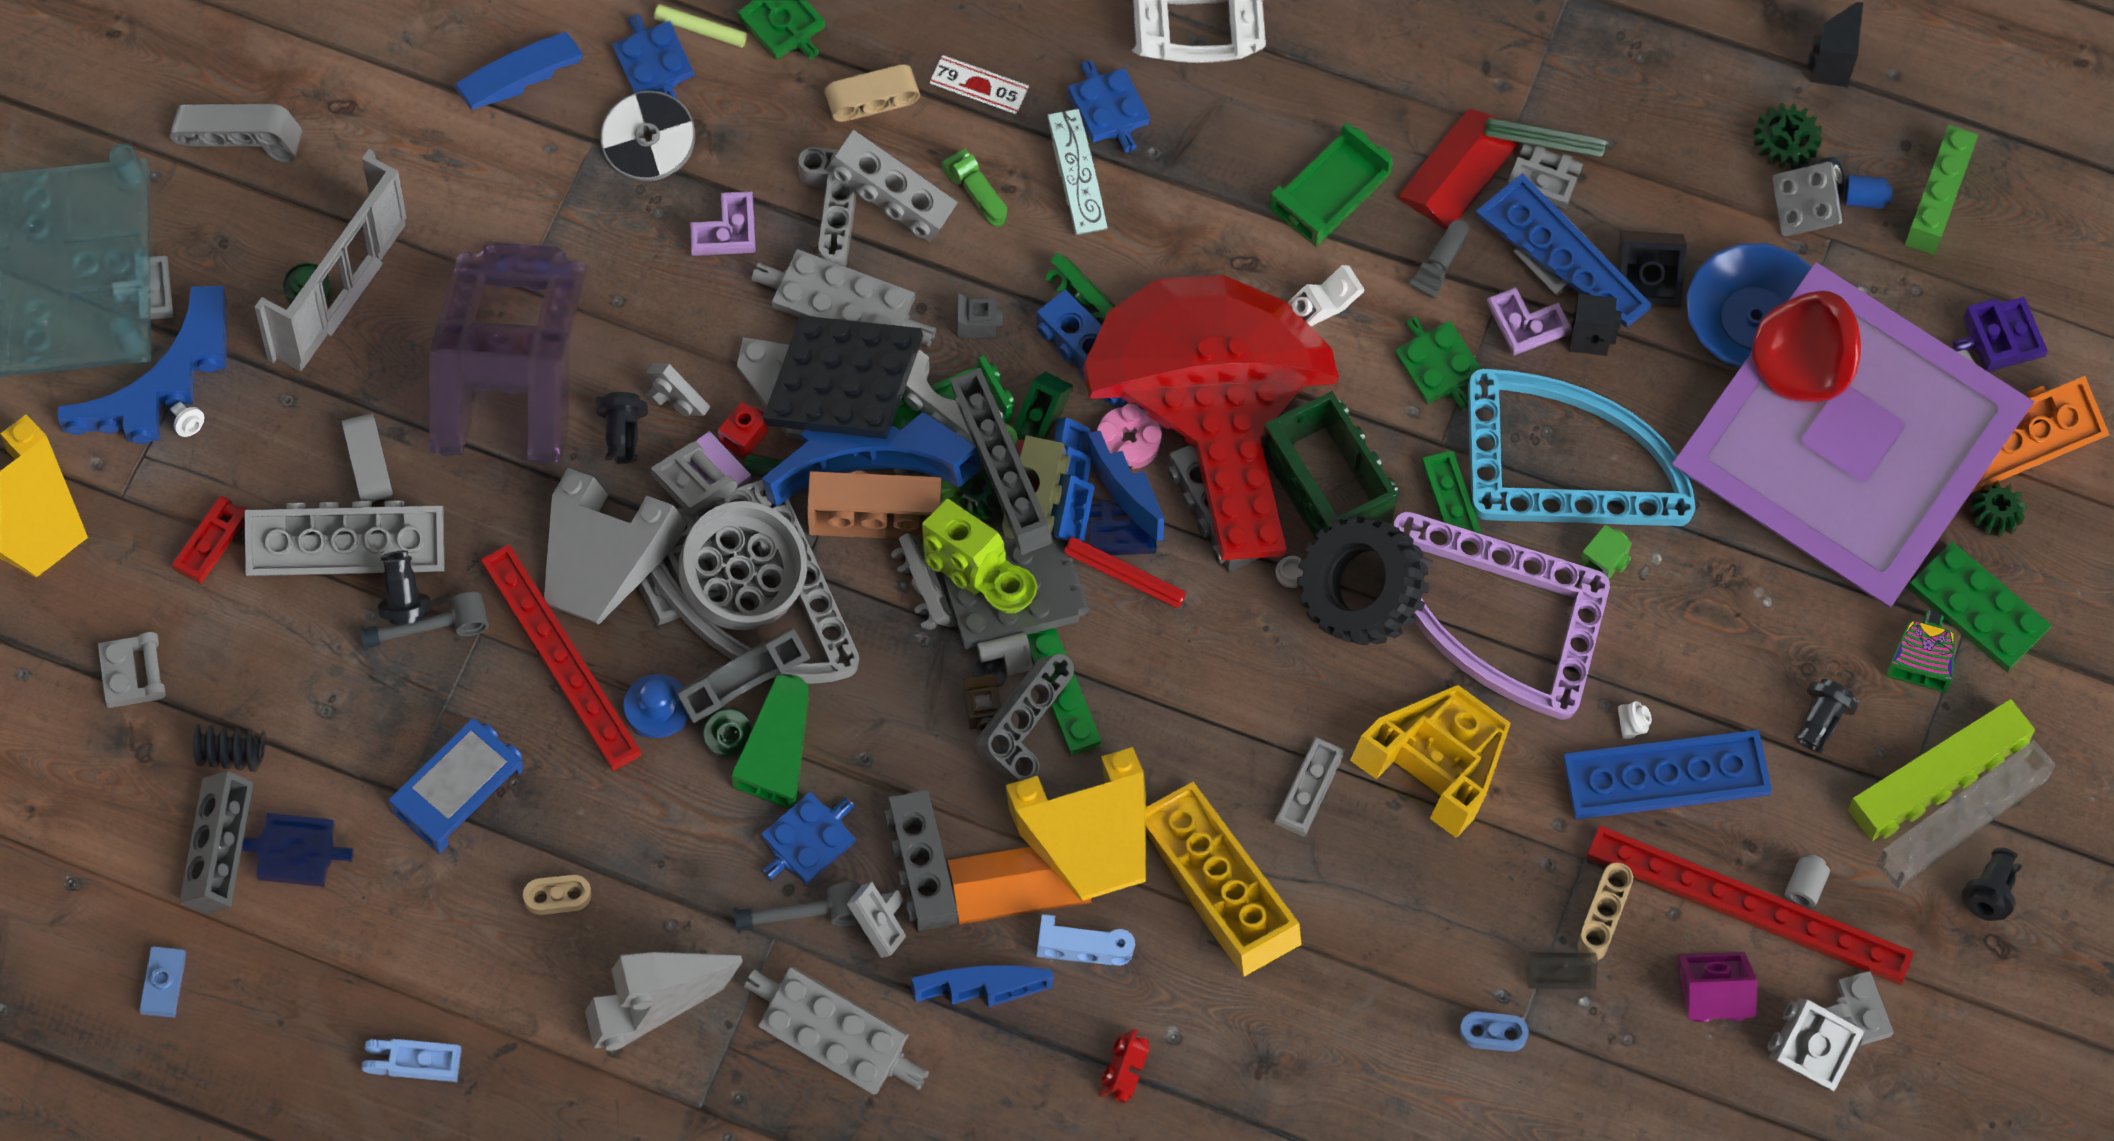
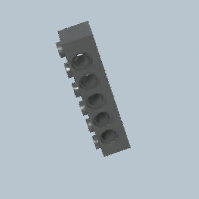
(1001, 461)

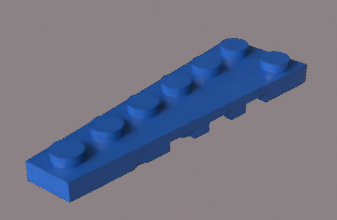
(1544, 234)

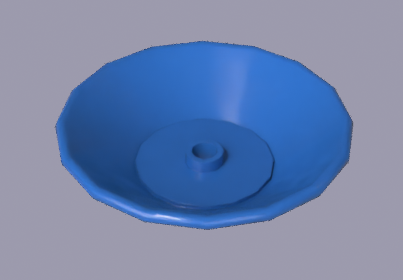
(1733, 288)

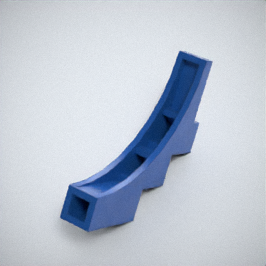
(138, 406)
(920, 446)

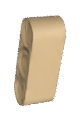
(872, 93)
(1607, 897)

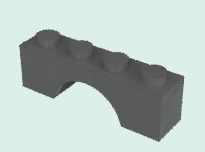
(742, 673)

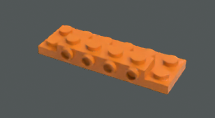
(2053, 426)

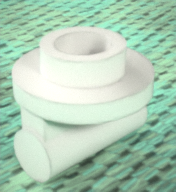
(1634, 719)

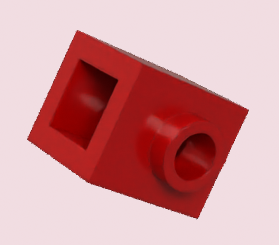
(743, 430)

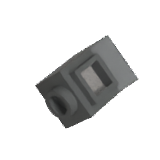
(978, 317)

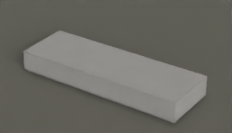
(1310, 786)

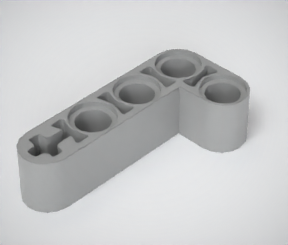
(238, 126)
(834, 210)

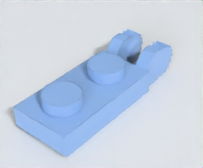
(414, 1059)

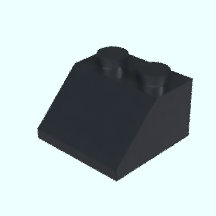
(1836, 48)
(1653, 264)

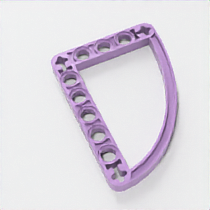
(1514, 569)

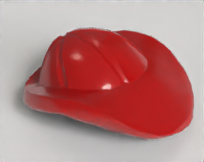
(1808, 347)

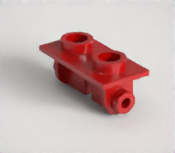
(1127, 1053)

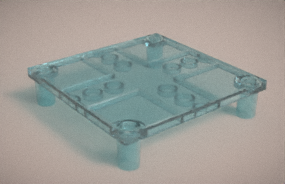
(75, 266)

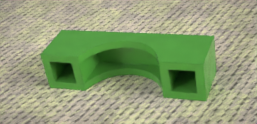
(1941, 190)

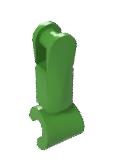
(964, 168)

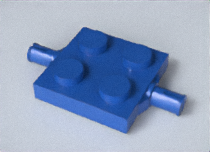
(653, 58)
(1108, 105)
(808, 838)

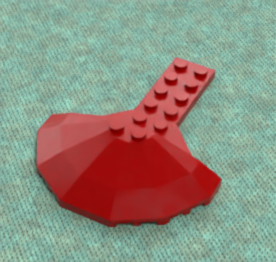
(1215, 369)

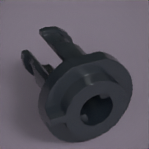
(622, 417)
(403, 600)
(1824, 713)
(1991, 893)

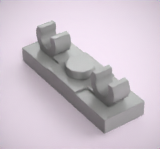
(925, 582)

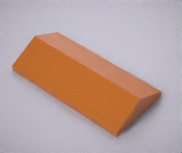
(1006, 885)

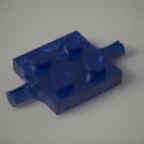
(296, 849)

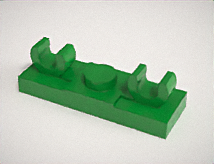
(1086, 292)

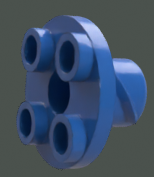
(654, 707)

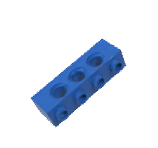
(1066, 313)

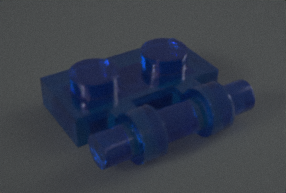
(1118, 536)

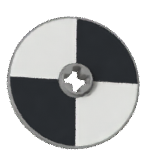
(670, 129)

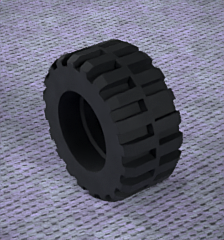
(1325, 568)

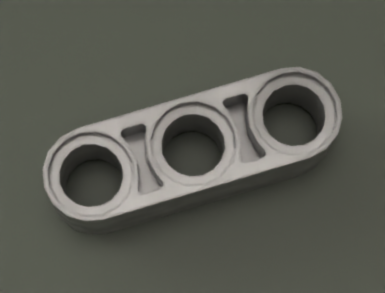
(367, 458)

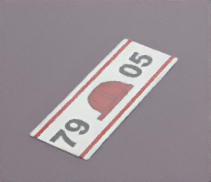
(979, 84)

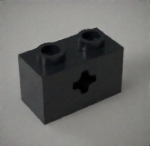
(1594, 325)

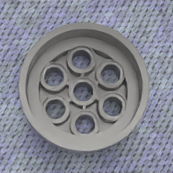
(746, 526)

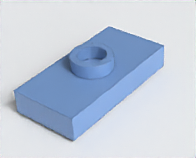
(163, 982)

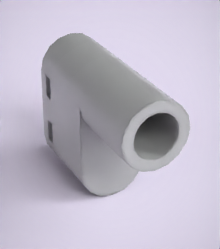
(1013, 651)

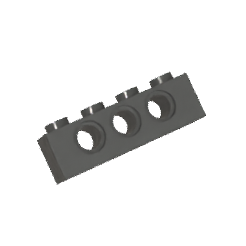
(1183, 468)
(917, 811)
(216, 842)

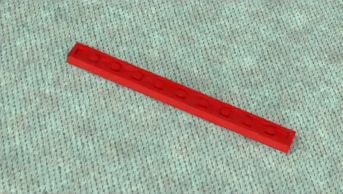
(1752, 905)

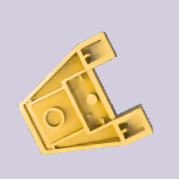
(35, 503)
(1446, 744)
(1091, 835)

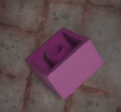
(1717, 986)

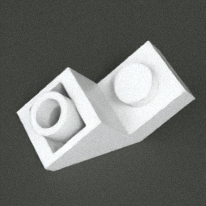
(1322, 301)

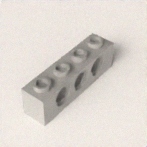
(907, 184)

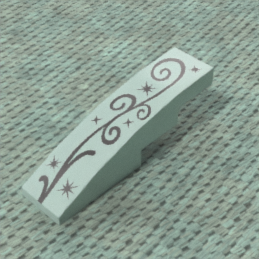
(1077, 172)

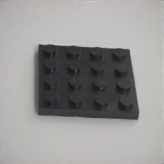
(843, 377)

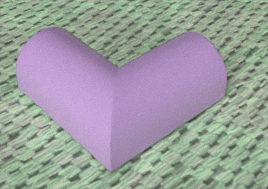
(732, 234)
(1526, 329)

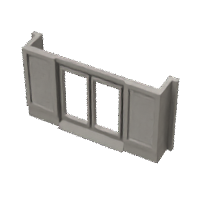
(299, 331)

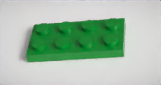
(1979, 606)

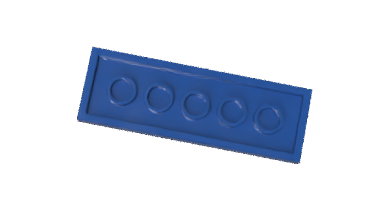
(1667, 774)

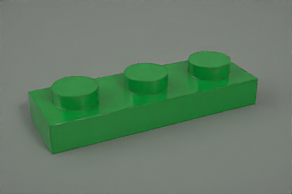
(1450, 491)

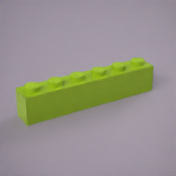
(1940, 771)

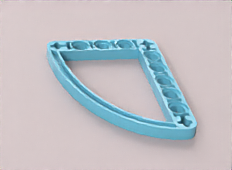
(1590, 402)

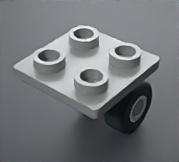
(1809, 196)

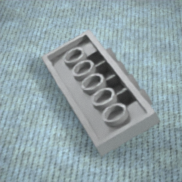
(342, 539)

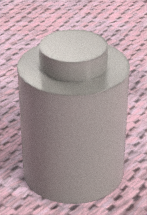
(1807, 881)

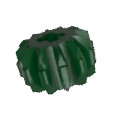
(979, 496)
(1998, 509)

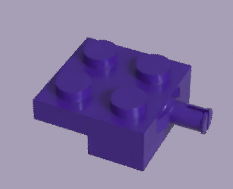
(2002, 334)

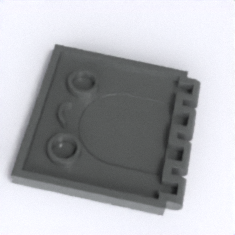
(1056, 603)

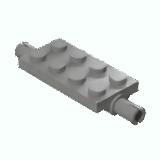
(837, 292)
(834, 1030)

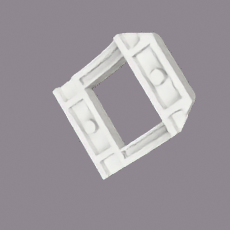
(1154, 39)

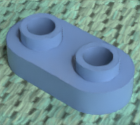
(1494, 1029)

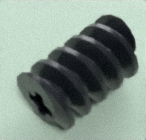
(228, 749)

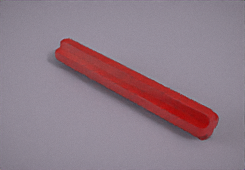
(1124, 572)

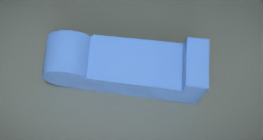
(1084, 945)

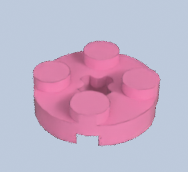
(1135, 420)

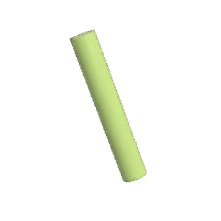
(700, 26)

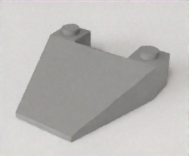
(597, 557)
(653, 991)

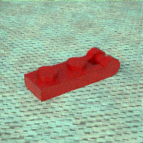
(210, 540)

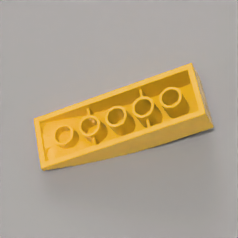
(1221, 880)

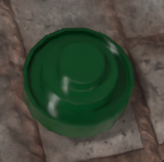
(298, 276)
(726, 731)

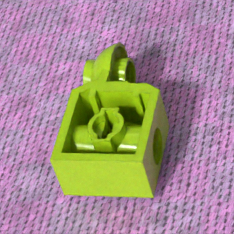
(975, 558)

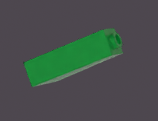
(774, 749)

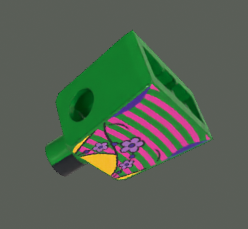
(1925, 654)

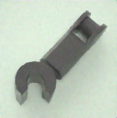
(1433, 273)

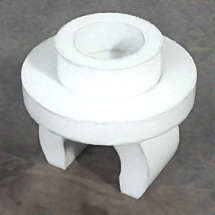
(187, 420)

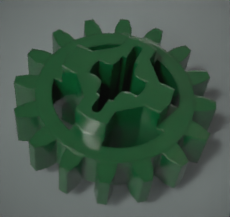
(1791, 132)

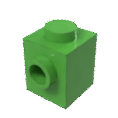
(1607, 552)

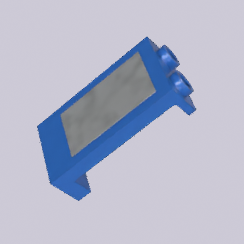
(455, 783)

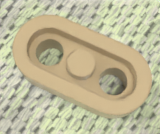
(557, 892)

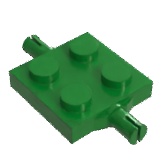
(783, 25)
(1437, 362)

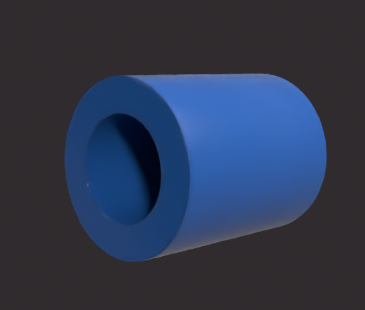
(1867, 191)

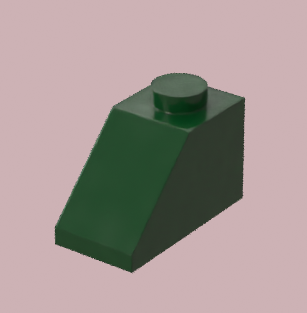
(1042, 406)

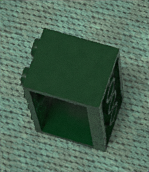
(1298, 482)

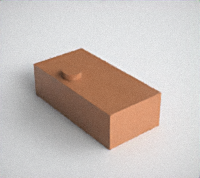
(870, 504)

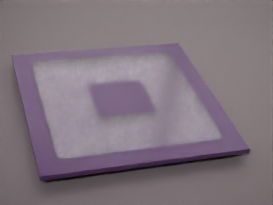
(1867, 473)

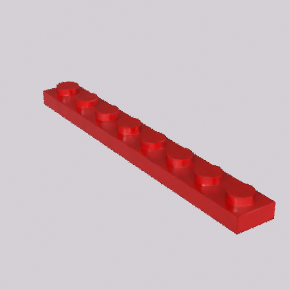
(561, 657)

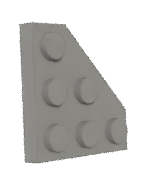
(760, 366)

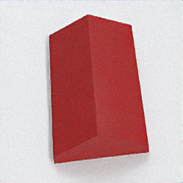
(1457, 170)

